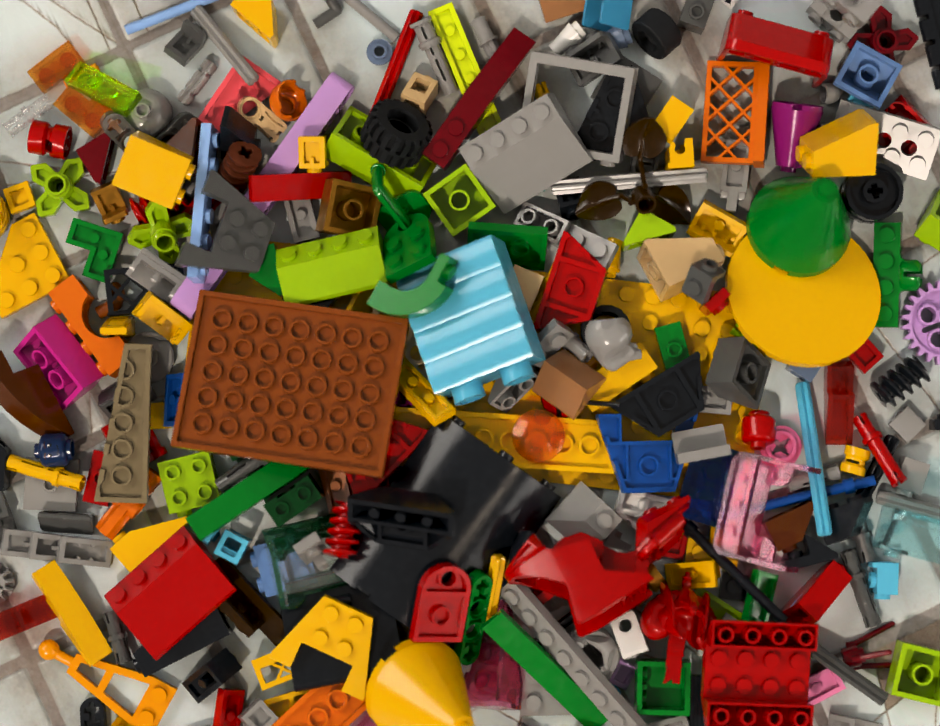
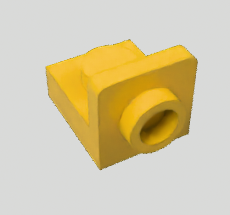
(312, 153)

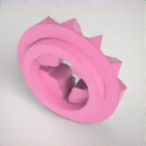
(793, 445)

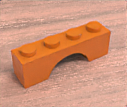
(74, 301)

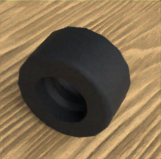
(656, 33)

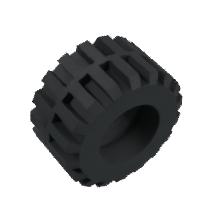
(396, 133)

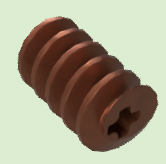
(240, 162)

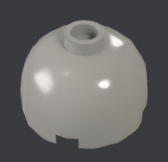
(151, 113)

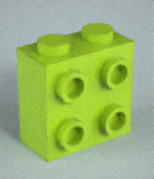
(189, 482)

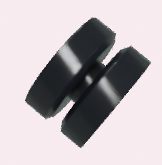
(863, 206)

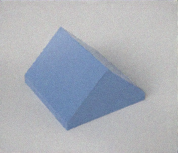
(867, 75)

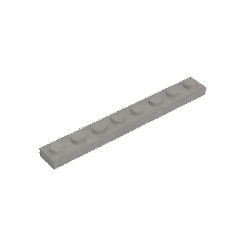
(570, 656)

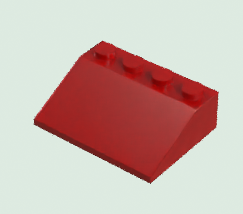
(170, 592)

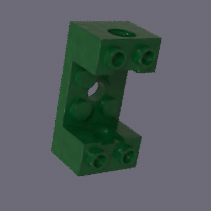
(291, 498)

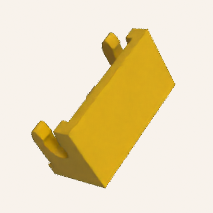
(680, 158)
(162, 318)

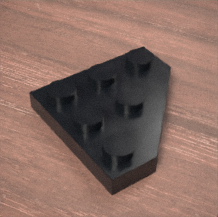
(601, 120)

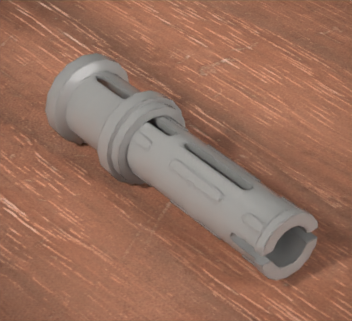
(448, 85)

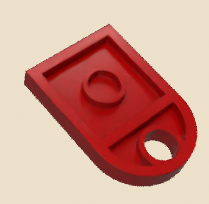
(440, 606)

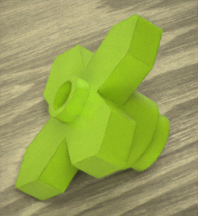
(69, 175)
(161, 231)

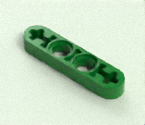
(469, 648)

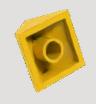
(259, 16)

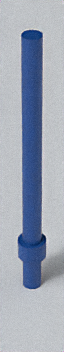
(847, 486)

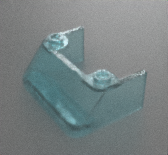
(908, 534)

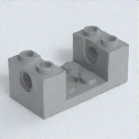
(853, 12)

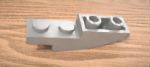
(598, 247)
(552, 339)

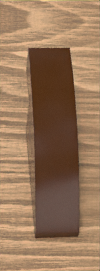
(31, 400)

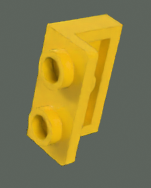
(718, 224)

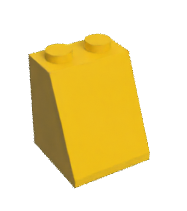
(841, 147)
(153, 170)

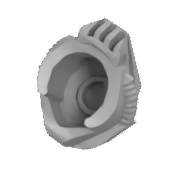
(600, 649)

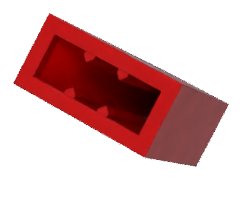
(817, 594)

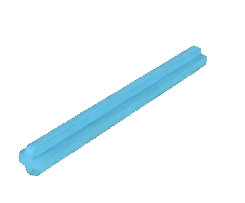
(813, 459)

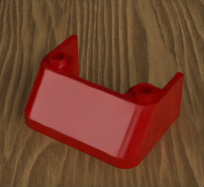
(777, 45)

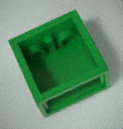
(656, 698)

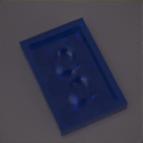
(705, 485)

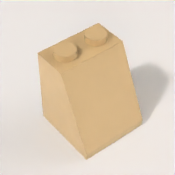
(669, 260)

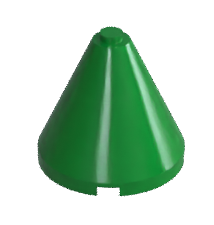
(799, 225)

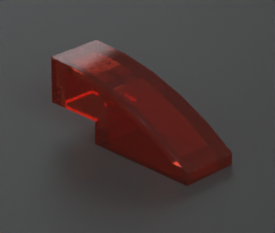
(839, 403)
(25, 616)

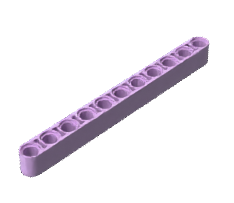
(312, 122)

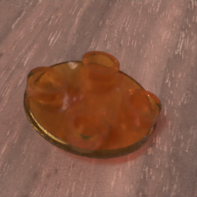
(538, 435)

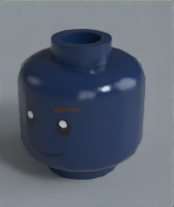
(54, 450)

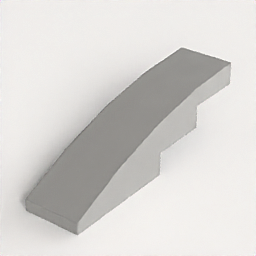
(56, 547)

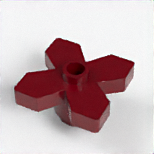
(881, 26)

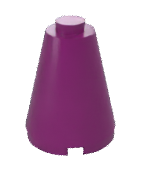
(790, 123)

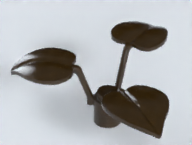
(671, 204)

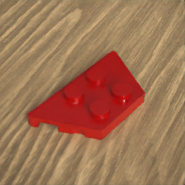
(571, 286)
(402, 443)

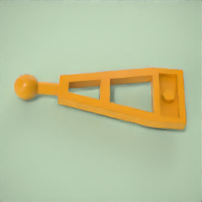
(152, 704)

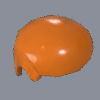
(288, 100)

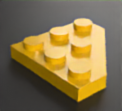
(28, 266)

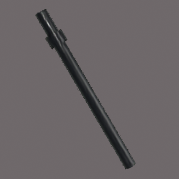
(691, 530)

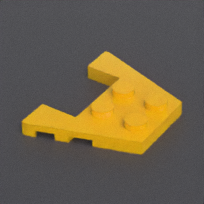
(337, 631)

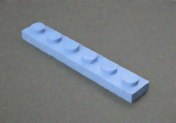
(202, 212)

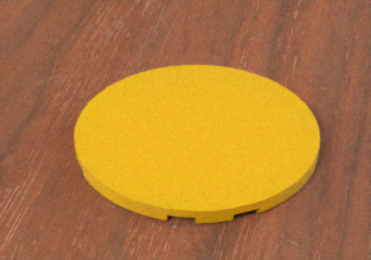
(804, 318)

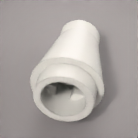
(569, 36)

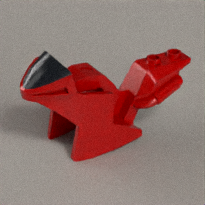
(593, 577)

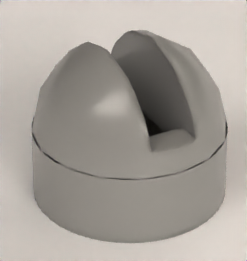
(829, 93)

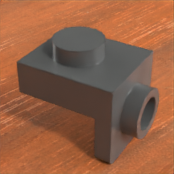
(186, 43)
(702, 279)

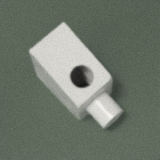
(632, 642)

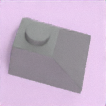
(584, 513)

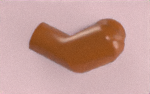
(102, 309)

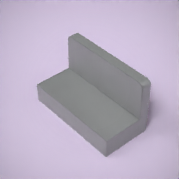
(700, 444)

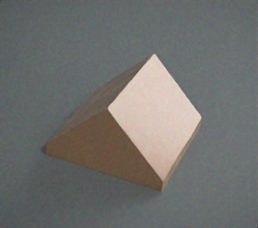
(567, 383)

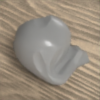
(611, 342)

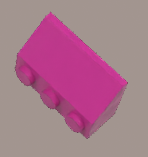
(61, 359)

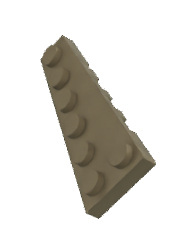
(127, 446)

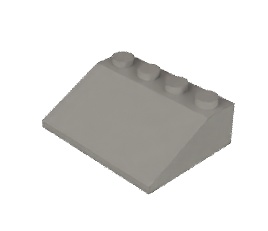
(526, 153)

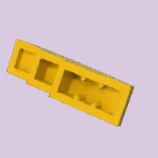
(72, 613)

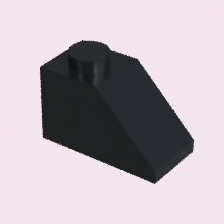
(236, 128)
(212, 675)

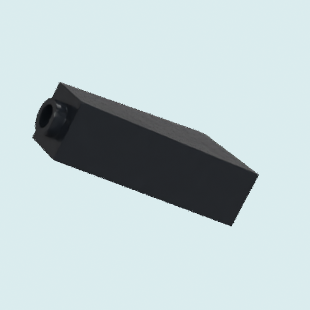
(205, 633)

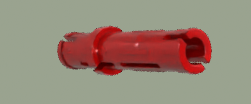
(873, 440)

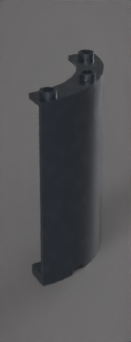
(490, 507)

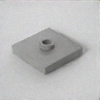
(44, 496)

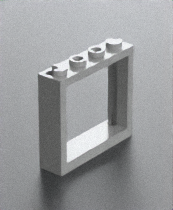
(627, 72)

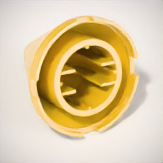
(419, 687)

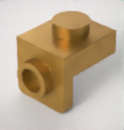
(110, 203)

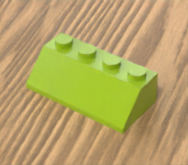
(348, 152)
(331, 266)

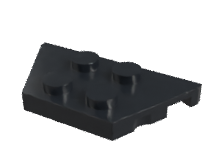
(666, 398)

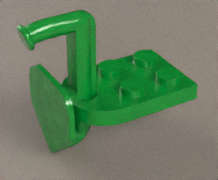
(410, 234)

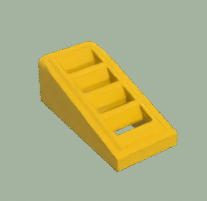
(118, 326)

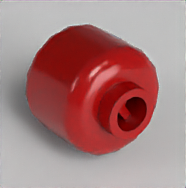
(758, 429)

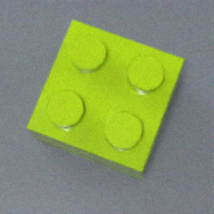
(459, 200)
(915, 673)

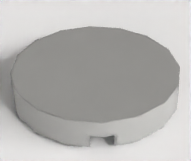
(162, 355)

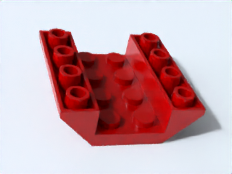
(757, 673)

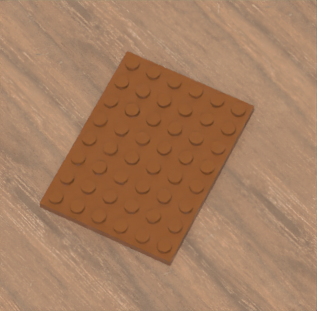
(290, 383)

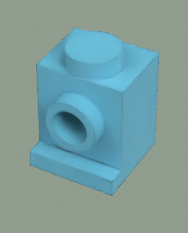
(232, 546)
(883, 579)

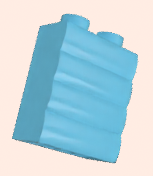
(480, 328)

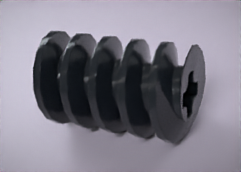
(899, 381)

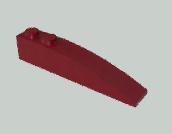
(478, 99)

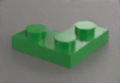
(101, 242)

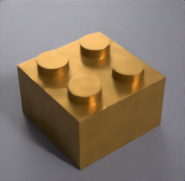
(347, 207)

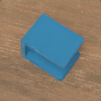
(606, 14)

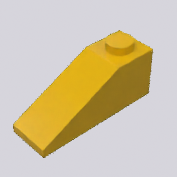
(138, 544)

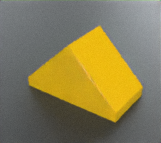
(673, 117)

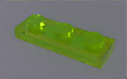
(103, 89)

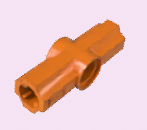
(120, 513)

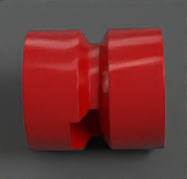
(48, 139)

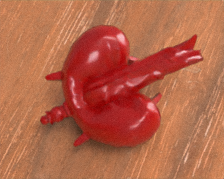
(681, 617)

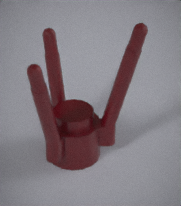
(856, 657)

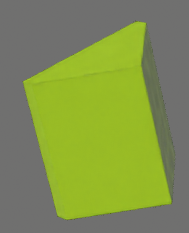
(647, 227)

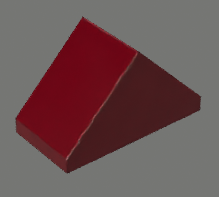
(97, 157)

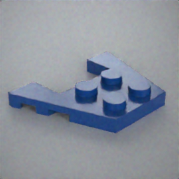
(641, 464)

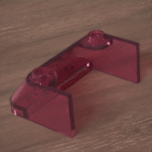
(745, 505)

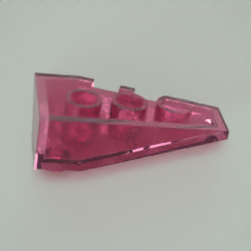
(494, 676)

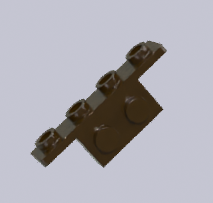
(249, 607)

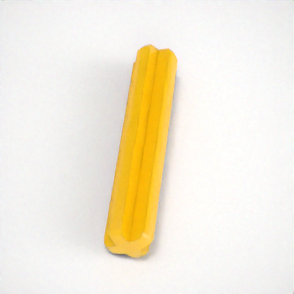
(496, 572)

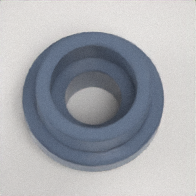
(379, 60)

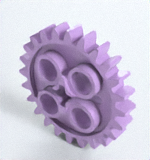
(931, 301)

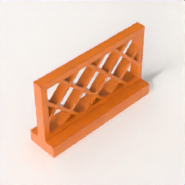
(758, 109)

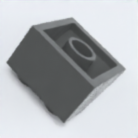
(738, 372)

